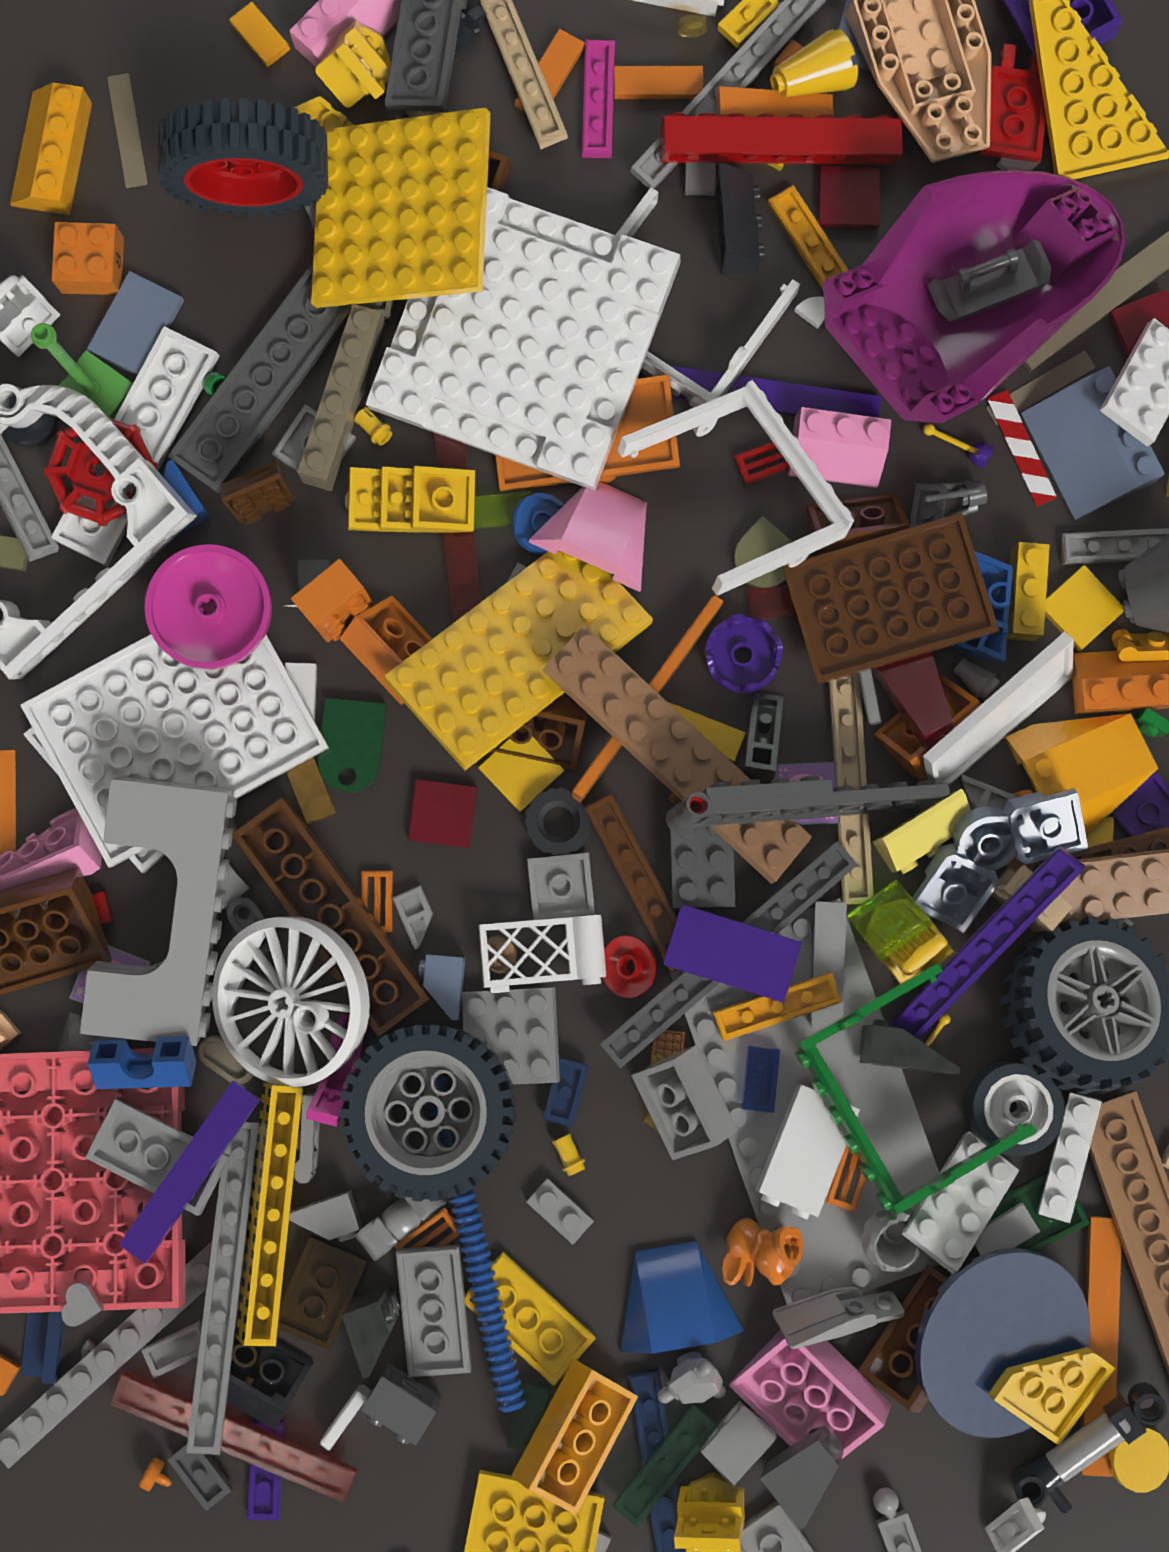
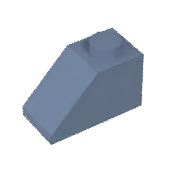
(444, 981)

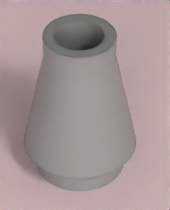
(977, 679)

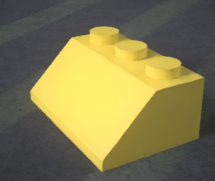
(922, 833)

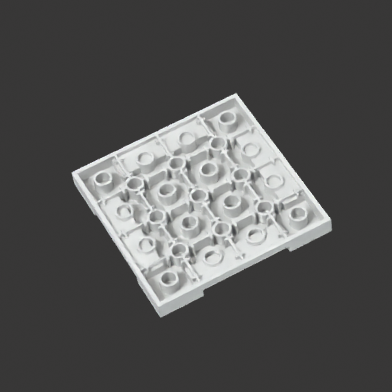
(541, 353)

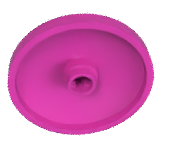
(208, 607)

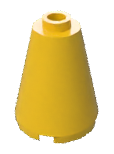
(817, 67)

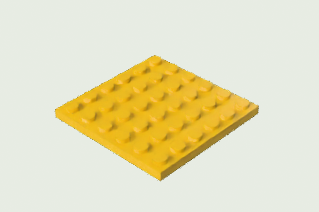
(403, 210)

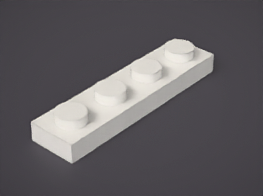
(1069, 1157)

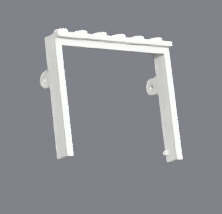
(679, 383)
(702, 421)

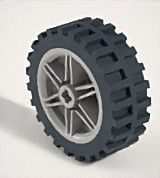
(1089, 1005)

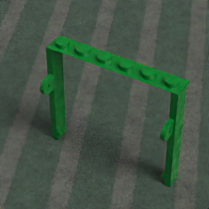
(856, 1137)

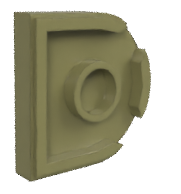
(758, 541)

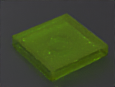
(889, 919)

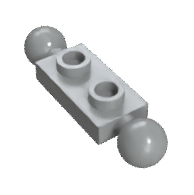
(895, 1526)

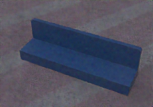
(43, 1346)

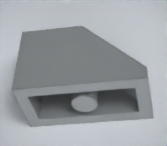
(330, 1217)

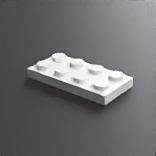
(1141, 390)
(955, 1216)

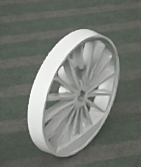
(289, 999)

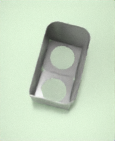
(738, 1442)

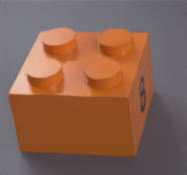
(87, 258)

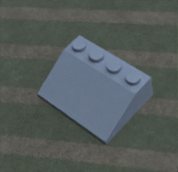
(1087, 451)

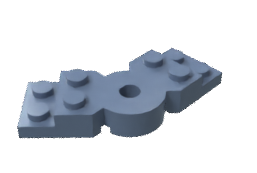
(1027, 828)

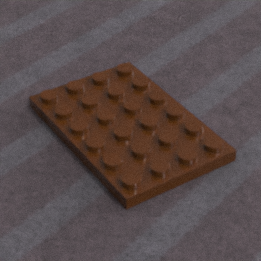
(890, 598)

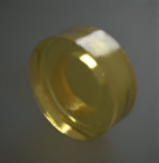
(692, 25)

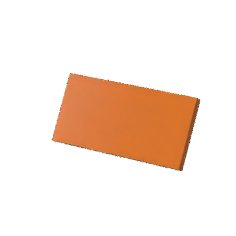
(647, 405)

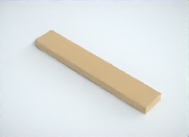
(524, 72)

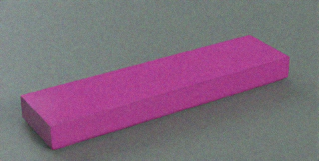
(598, 98)

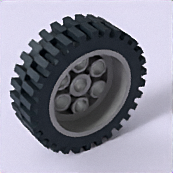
(383, 1143)

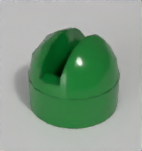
(209, 381)

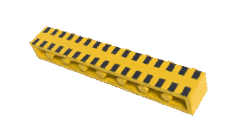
(269, 1215)

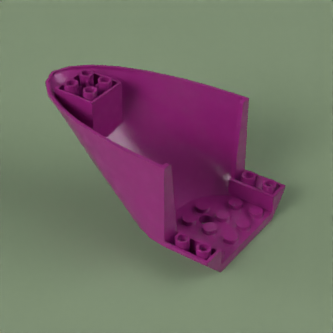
(957, 225)

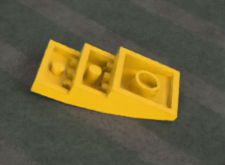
(411, 499)

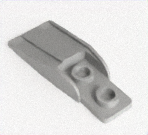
(834, 1315)

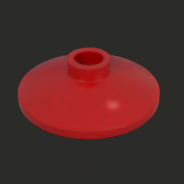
(619, 974)

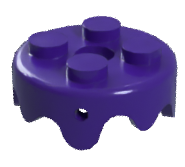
(753, 635)

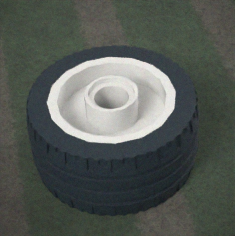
(1036, 1101)

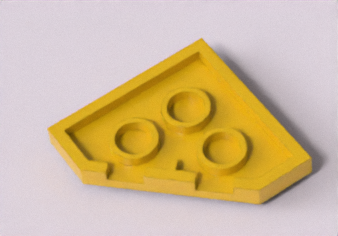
(1052, 1390)

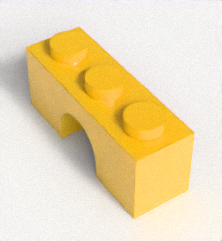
(1029, 591)

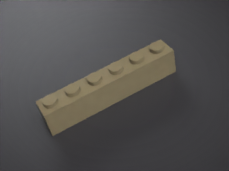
(342, 397)

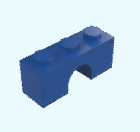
(118, 1067)

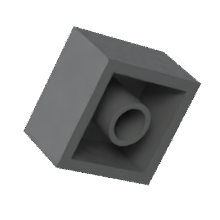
(401, 1405)

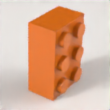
(333, 600)

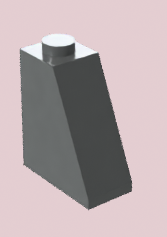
(803, 1473)

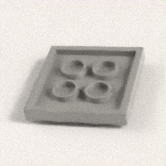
(518, 1029)

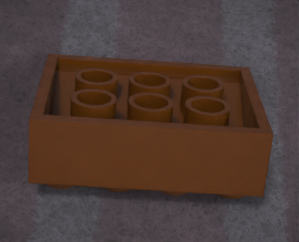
(48, 931)

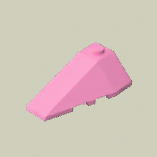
(54, 851)

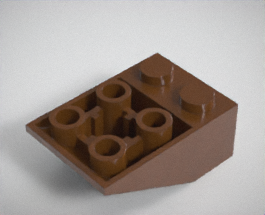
(257, 493)

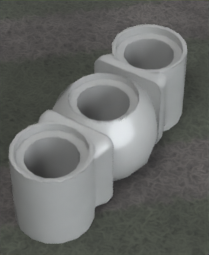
(395, 1224)

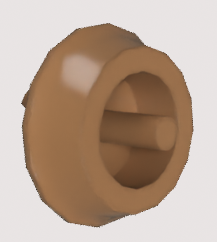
(508, 953)

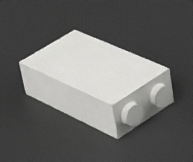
(803, 1155)

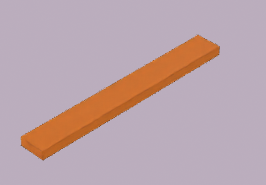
(657, 683)
(1103, 1301)

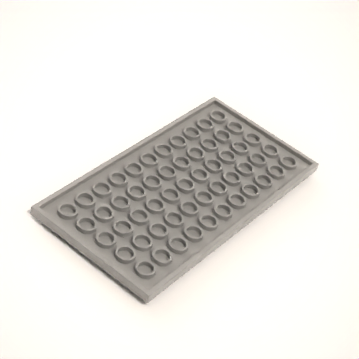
(887, 1113)

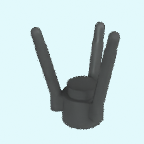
(967, 493)

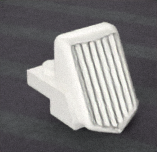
(20, 311)

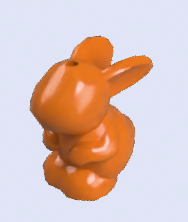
(772, 1252)

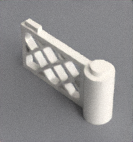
(583, 946)

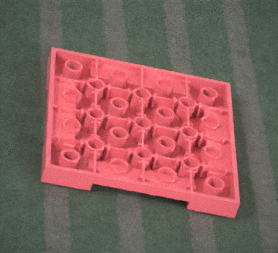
(65, 1211)

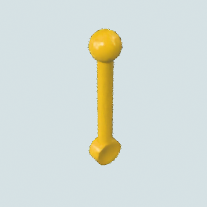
(943, 1020)

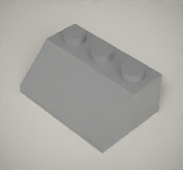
(685, 1103)

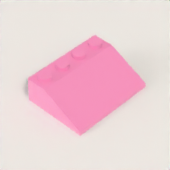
(810, 1389)

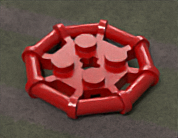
(84, 478)

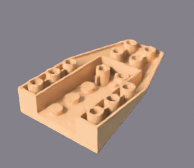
(931, 69)

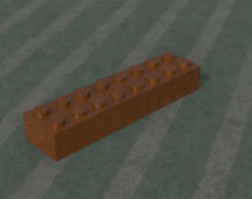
(316, 889)

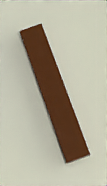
(634, 870)

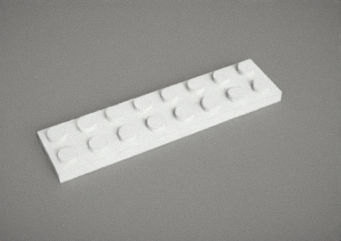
(157, 405)

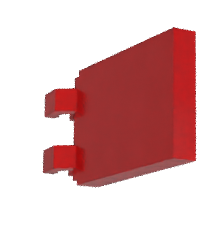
(1016, 110)

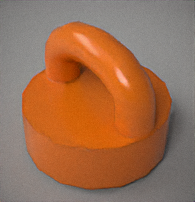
(153, 1475)

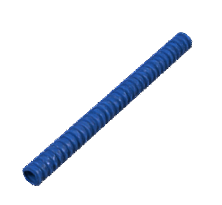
(483, 1285)

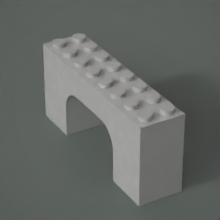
(193, 832)

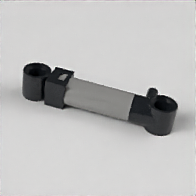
(1117, 1424)

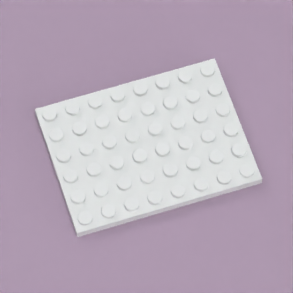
(171, 724)

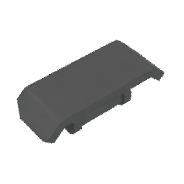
(992, 282)

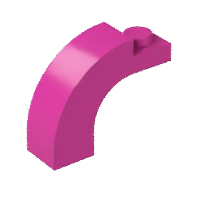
(326, 1101)

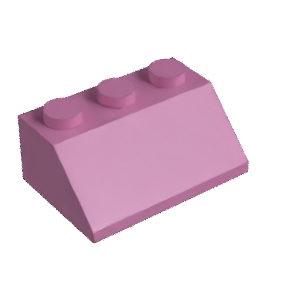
(843, 445)

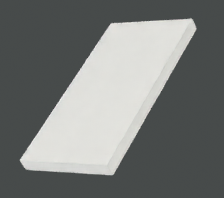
(1001, 712)

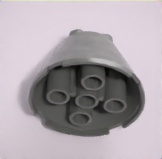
(1148, 588)

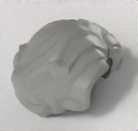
(886, 1244)

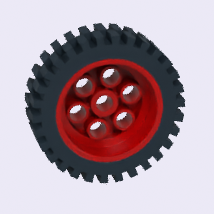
(242, 156)

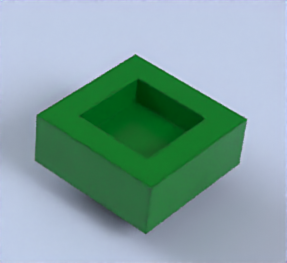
(1151, 723)

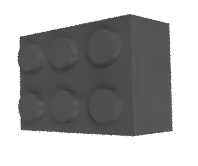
(701, 869)

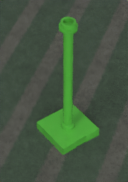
(87, 375)

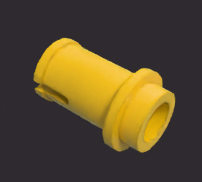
(379, 432)
(569, 1155)

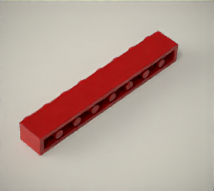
(780, 139)

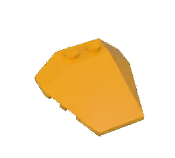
(1094, 755)

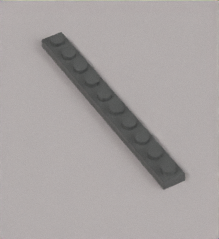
(691, 988)

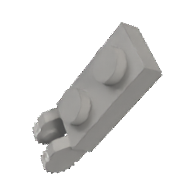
(307, 1143)

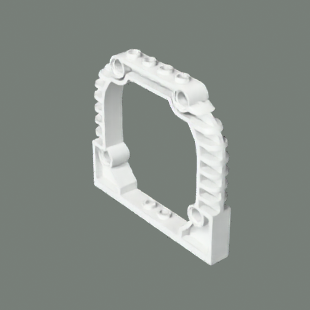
(152, 514)

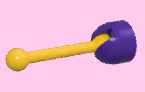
(978, 453)

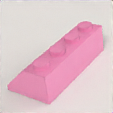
(323, 24)

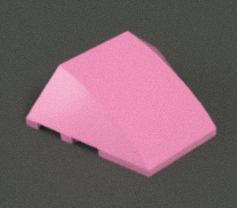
(600, 529)

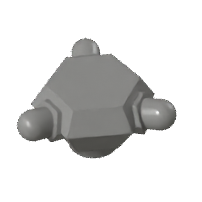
(693, 1381)

